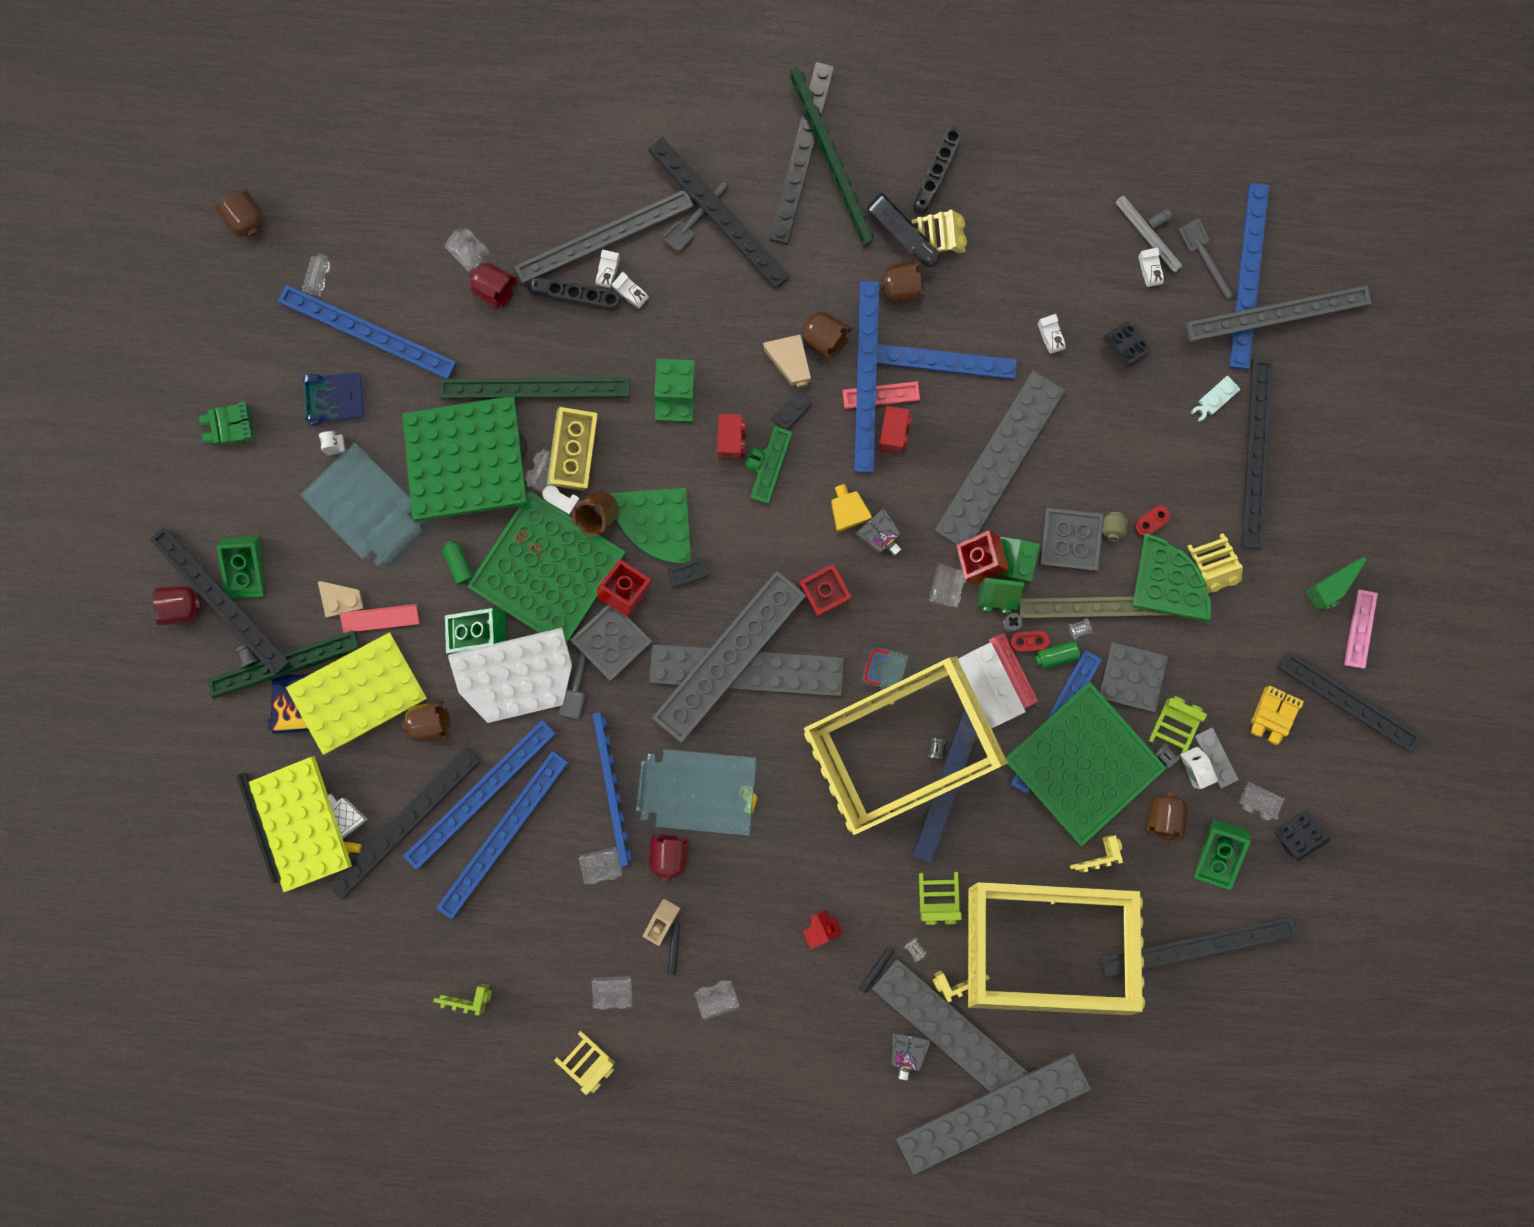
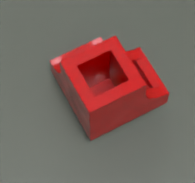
(822, 929)

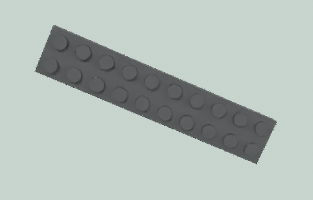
(1000, 459)
(729, 656)
(764, 673)
(947, 1027)
(993, 1113)

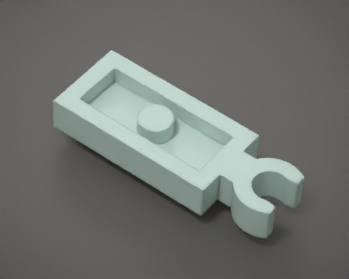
(1216, 397)

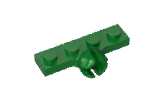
(768, 464)

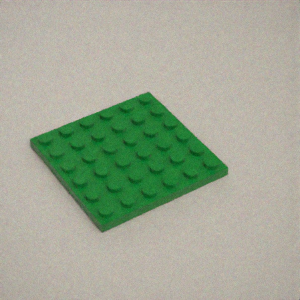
(464, 459)
(549, 587)
(1084, 763)

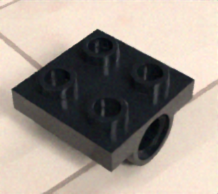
(1126, 344)
(1301, 836)

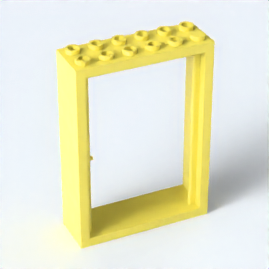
(837, 775)
(1133, 943)

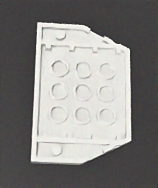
(514, 675)

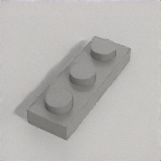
(1211, 746)

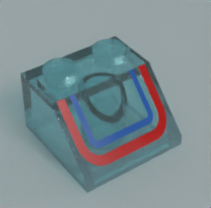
(883, 668)

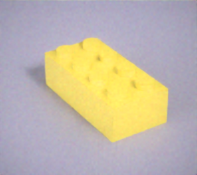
(572, 449)

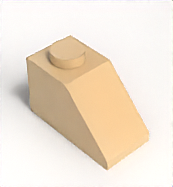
(661, 922)

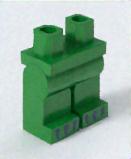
(228, 425)

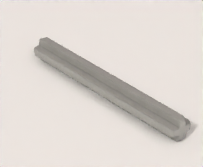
(1148, 233)

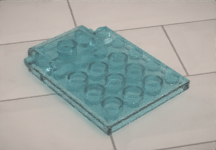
(364, 506)
(698, 791)

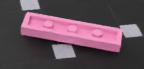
(1360, 629)

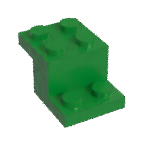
(674, 390)

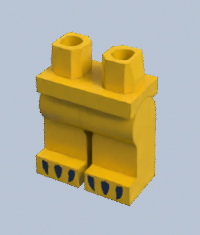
(1275, 714)

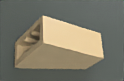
(790, 359)

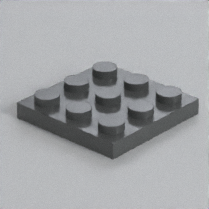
(1071, 539)
(610, 641)
(1133, 677)

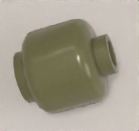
(1115, 526)

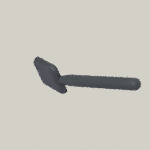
(679, 234)
(1195, 238)
(573, 699)

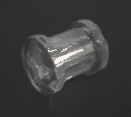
(1079, 629)
(915, 949)

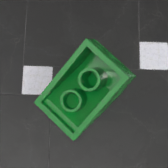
(1020, 558)
(242, 566)
(1331, 589)
(999, 595)
(474, 629)
(1222, 854)

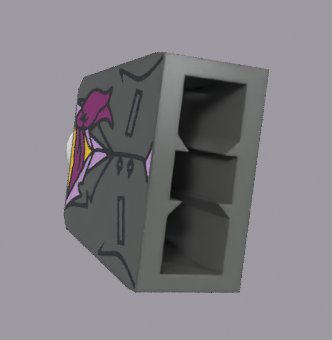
(880, 534)
(908, 1053)

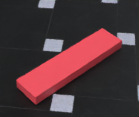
(886, 394)
(380, 618)
(1013, 670)

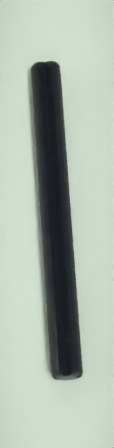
(243, 781)

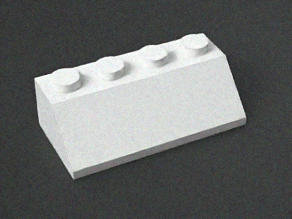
(991, 685)

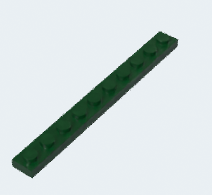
(828, 150)
(535, 388)

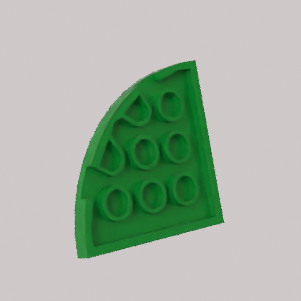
(657, 522)
(1170, 582)

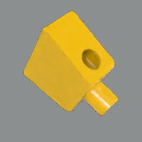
(848, 509)

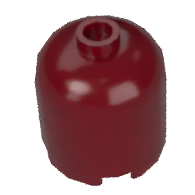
(492, 285)
(175, 605)
(668, 856)

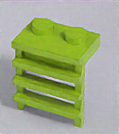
(1182, 713)
(939, 912)
(481, 998)

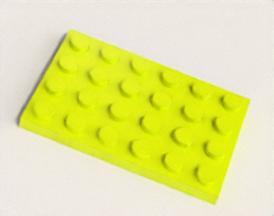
(356, 693)
(300, 824)

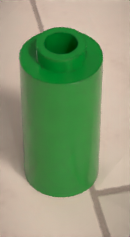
(457, 562)
(1057, 655)

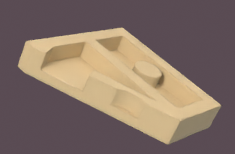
(339, 599)

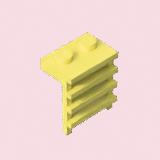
(951, 230)
(1220, 573)
(1112, 849)
(942, 985)
(600, 1068)

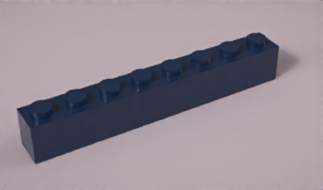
(941, 805)

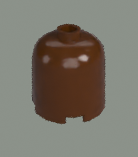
(240, 213)
(903, 282)
(825, 333)
(595, 513)
(427, 722)
(1167, 817)

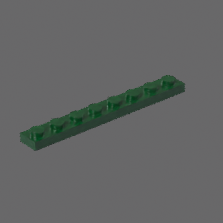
(298, 659)

